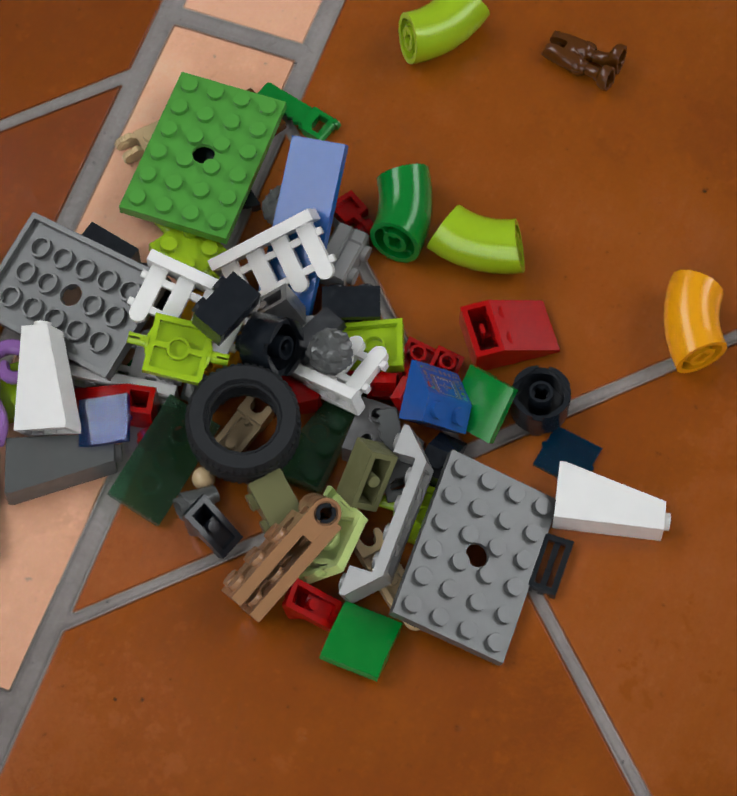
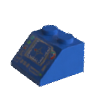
(435, 399)

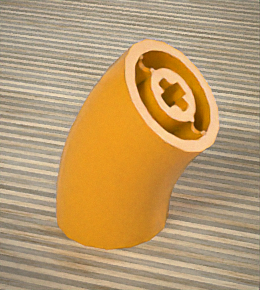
(693, 320)

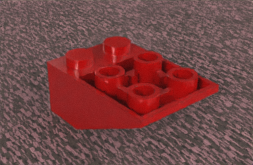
(506, 332)

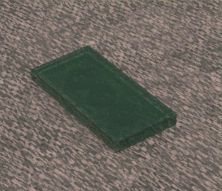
(158, 464)

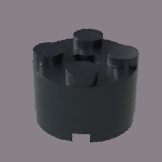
(271, 343)
(540, 400)

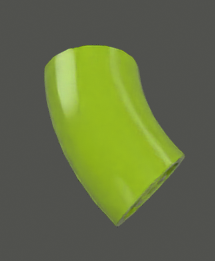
(439, 28)
(479, 242)

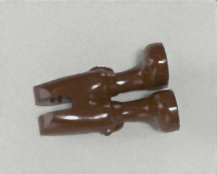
(575, 53)

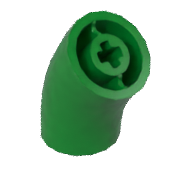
(403, 212)

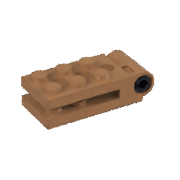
(283, 555)

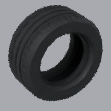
(236, 382)

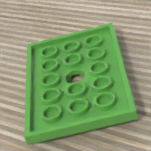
(207, 195)

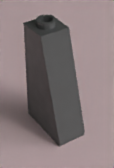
(53, 464)

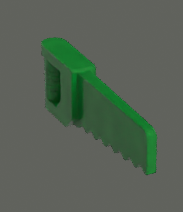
(302, 114)

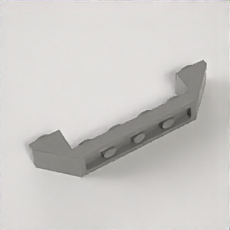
(359, 582)

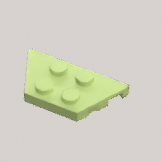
(338, 551)

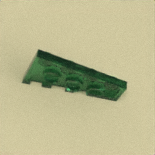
(319, 448)

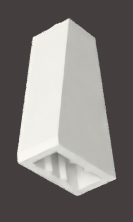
(44, 384)
(606, 507)

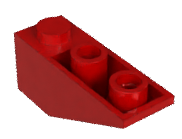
(143, 400)

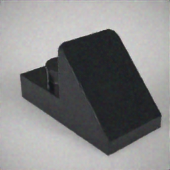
(209, 524)

